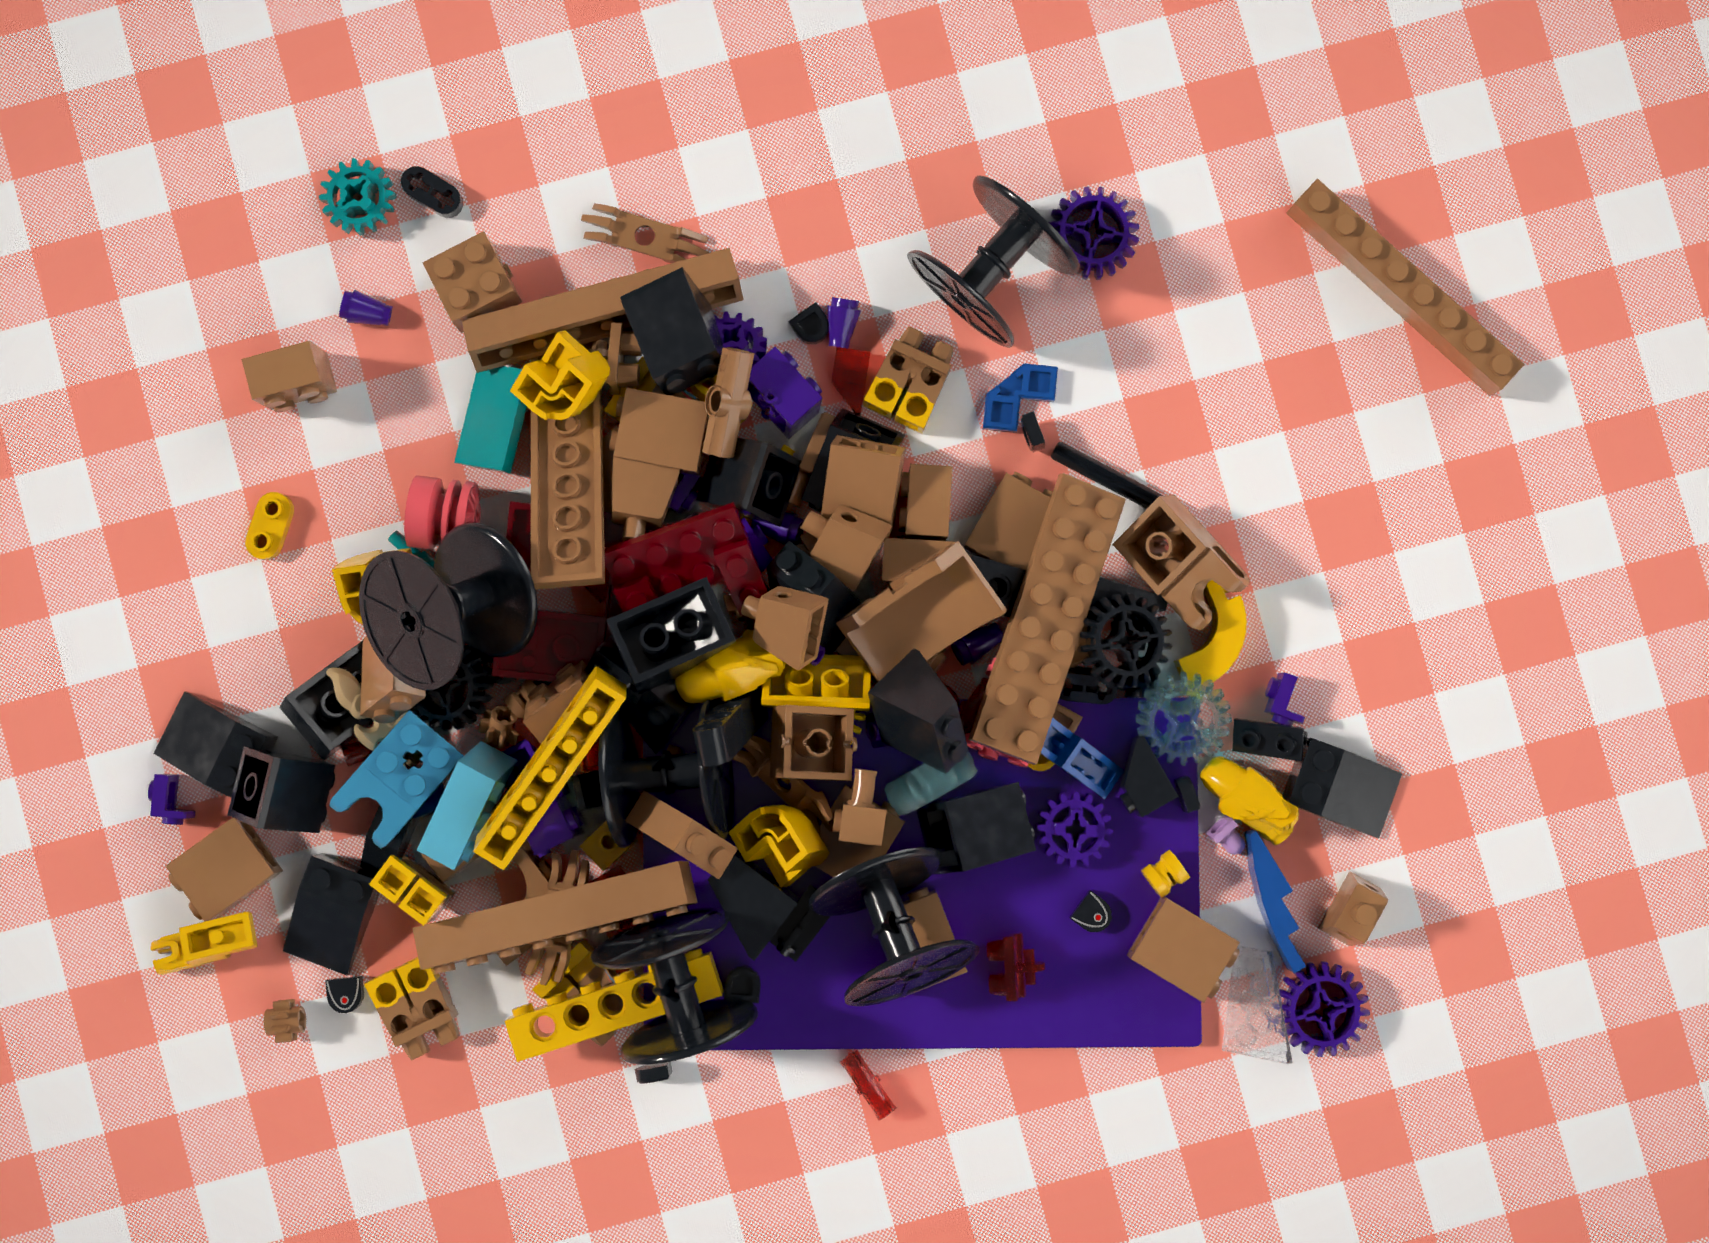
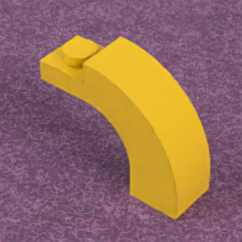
(1225, 638)

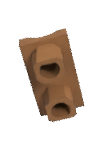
(620, 344)

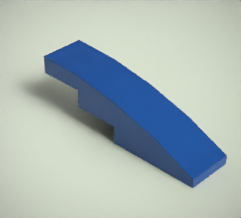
(1080, 759)
(1269, 888)

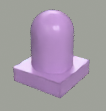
(1225, 833)

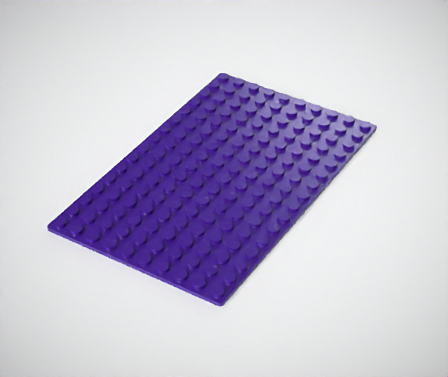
(1089, 984)

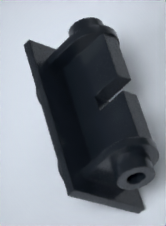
(1269, 739)
(798, 928)

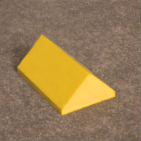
(834, 682)

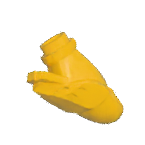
(729, 672)
(1250, 798)

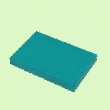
(492, 422)

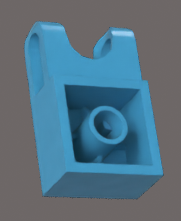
(394, 786)

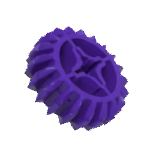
(1098, 204)
(1337, 1006)

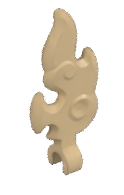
(349, 696)

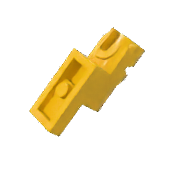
(205, 942)

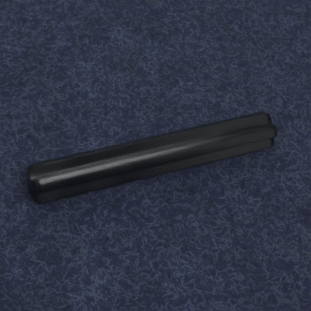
(1104, 475)

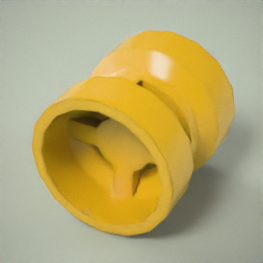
(1165, 874)

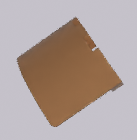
(922, 612)

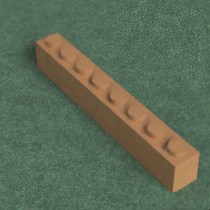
(1405, 288)
(586, 312)
(555, 915)

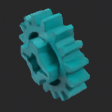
(349, 207)

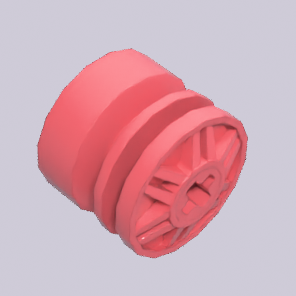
(435, 513)

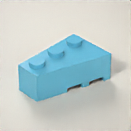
(466, 805)

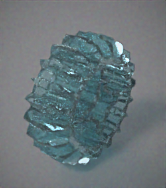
(1204, 736)
(926, 784)

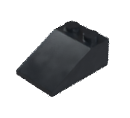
(670, 634)
(317, 711)
(209, 742)
(1342, 787)
(331, 913)

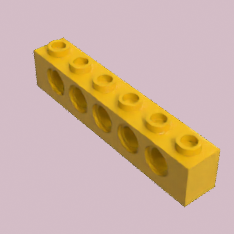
(550, 768)
(531, 1041)

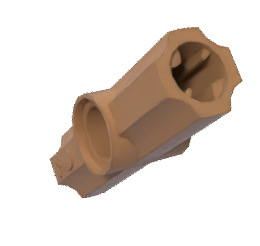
(728, 402)

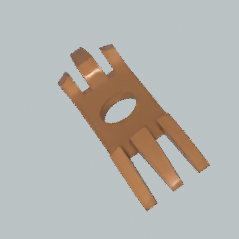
(627, 224)
(800, 795)
(560, 943)

